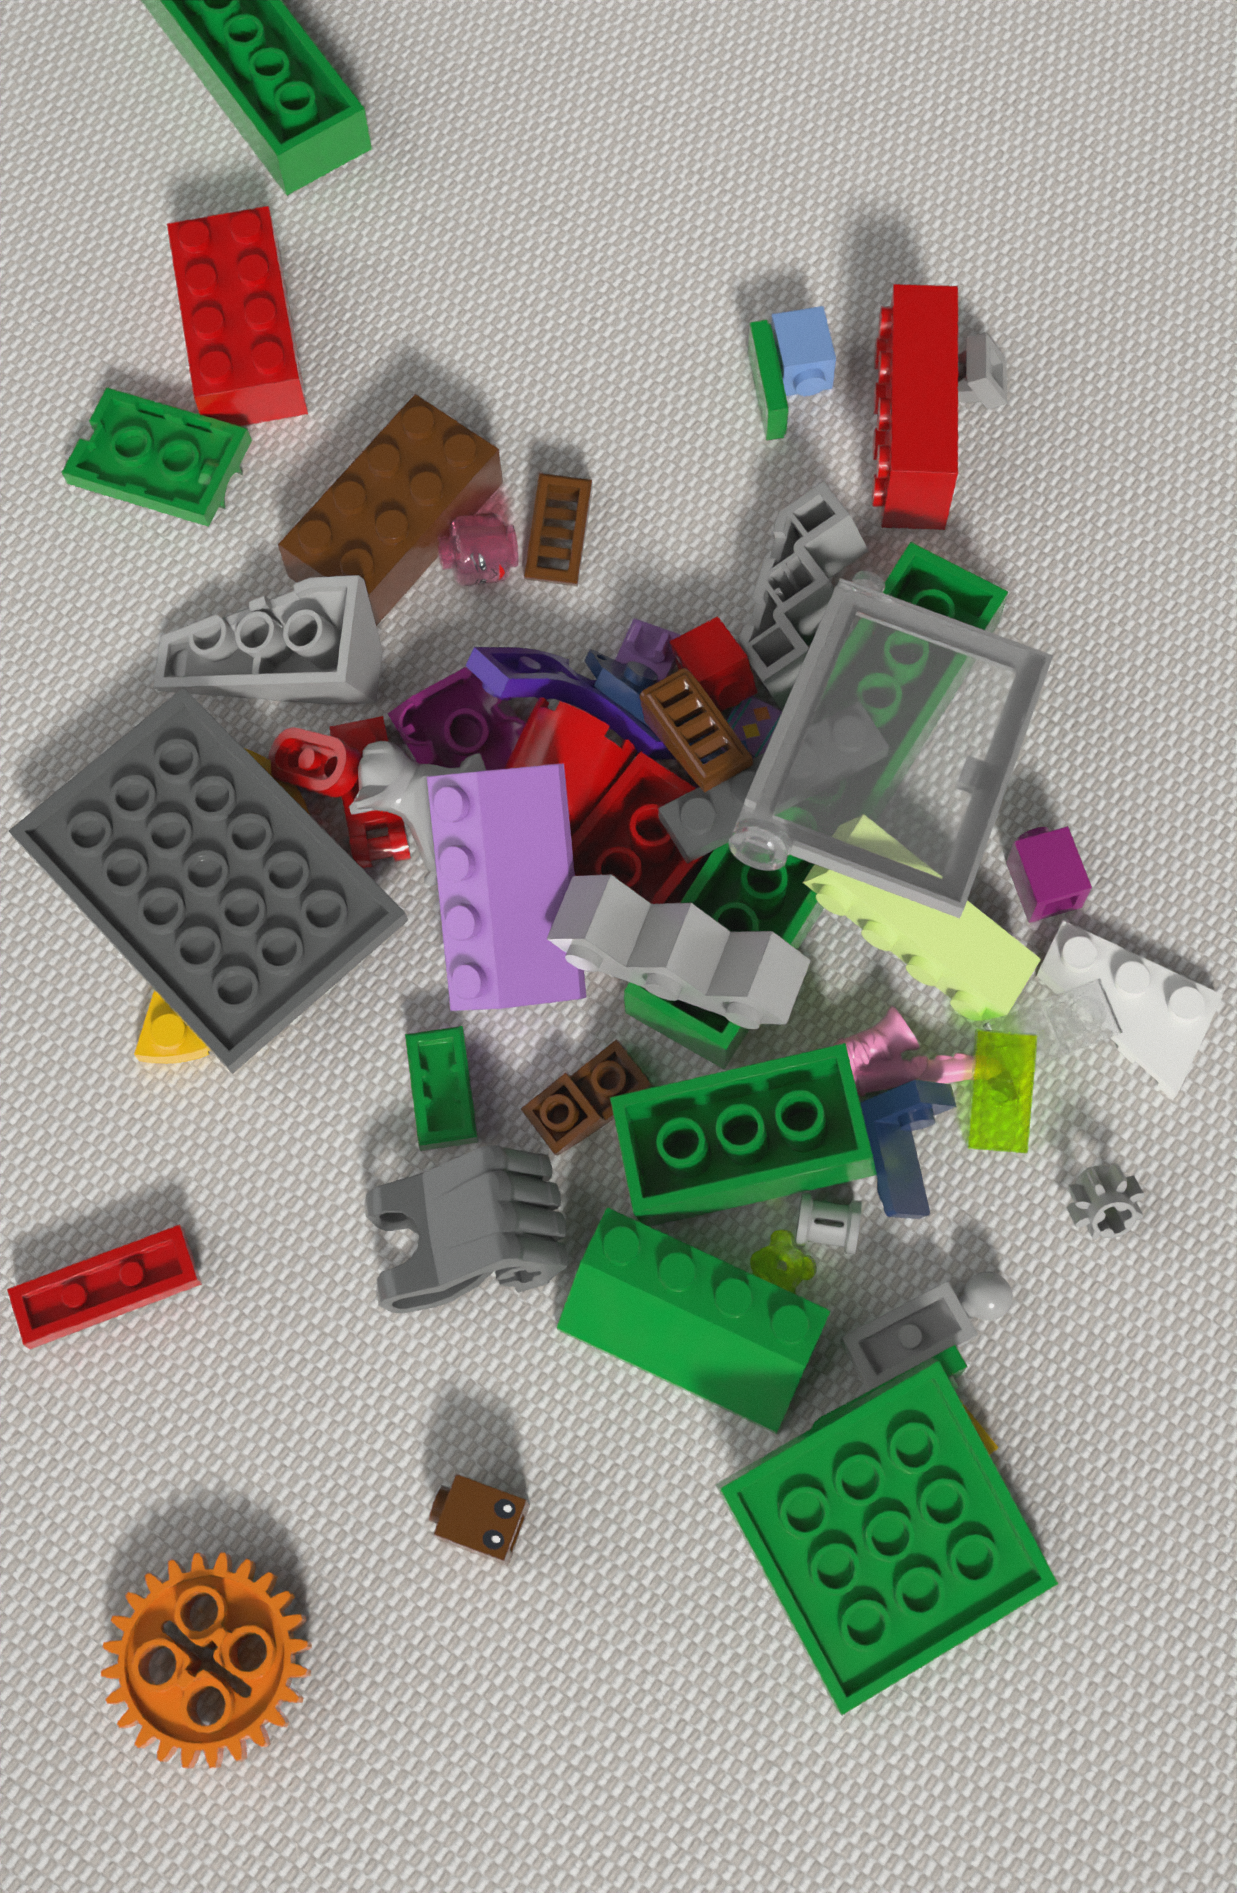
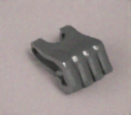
(471, 1220)

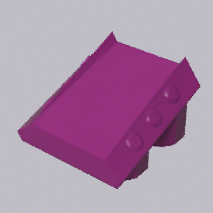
(458, 721)

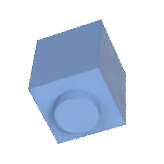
(804, 350)

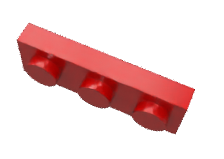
(104, 1287)

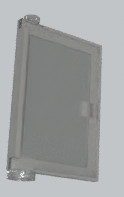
(892, 748)

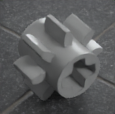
(1105, 1201)

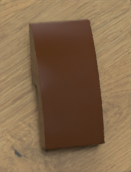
(581, 1102)

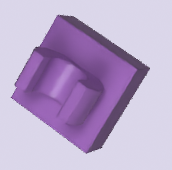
(649, 646)

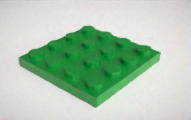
(887, 1535)

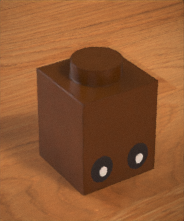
(479, 1518)

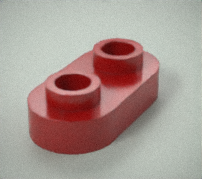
(314, 762)

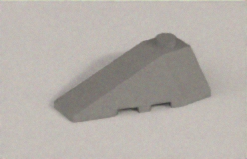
(292, 648)

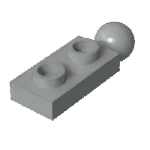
(924, 1327)

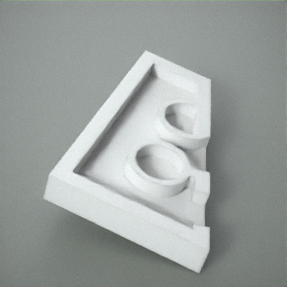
(1156, 1008)

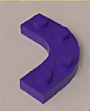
(537, 674)

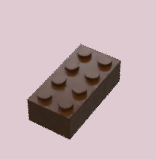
(394, 505)

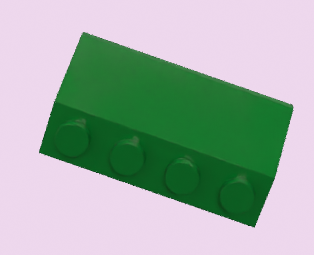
(692, 1320)

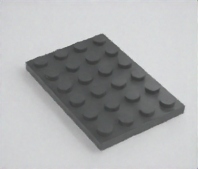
(208, 878)

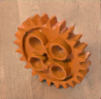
(170, 1708)

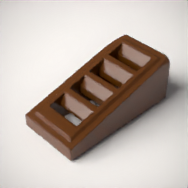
(562, 489)
(679, 699)

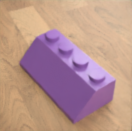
(501, 883)

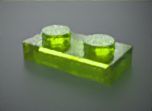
(1001, 1091)

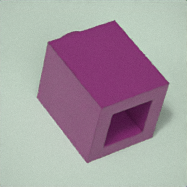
(1048, 873)

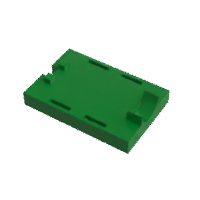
(158, 457)

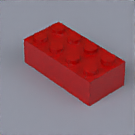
(237, 317)
(916, 407)

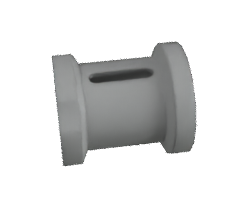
(842, 1236)

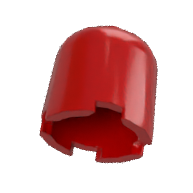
(579, 743)

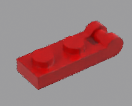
(366, 850)

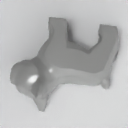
(399, 786)

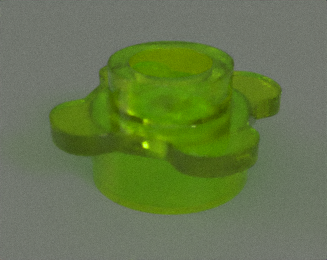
(782, 1246)

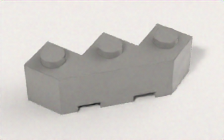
(794, 586)
(678, 952)

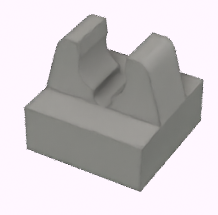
(984, 372)

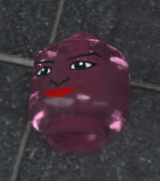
(479, 549)

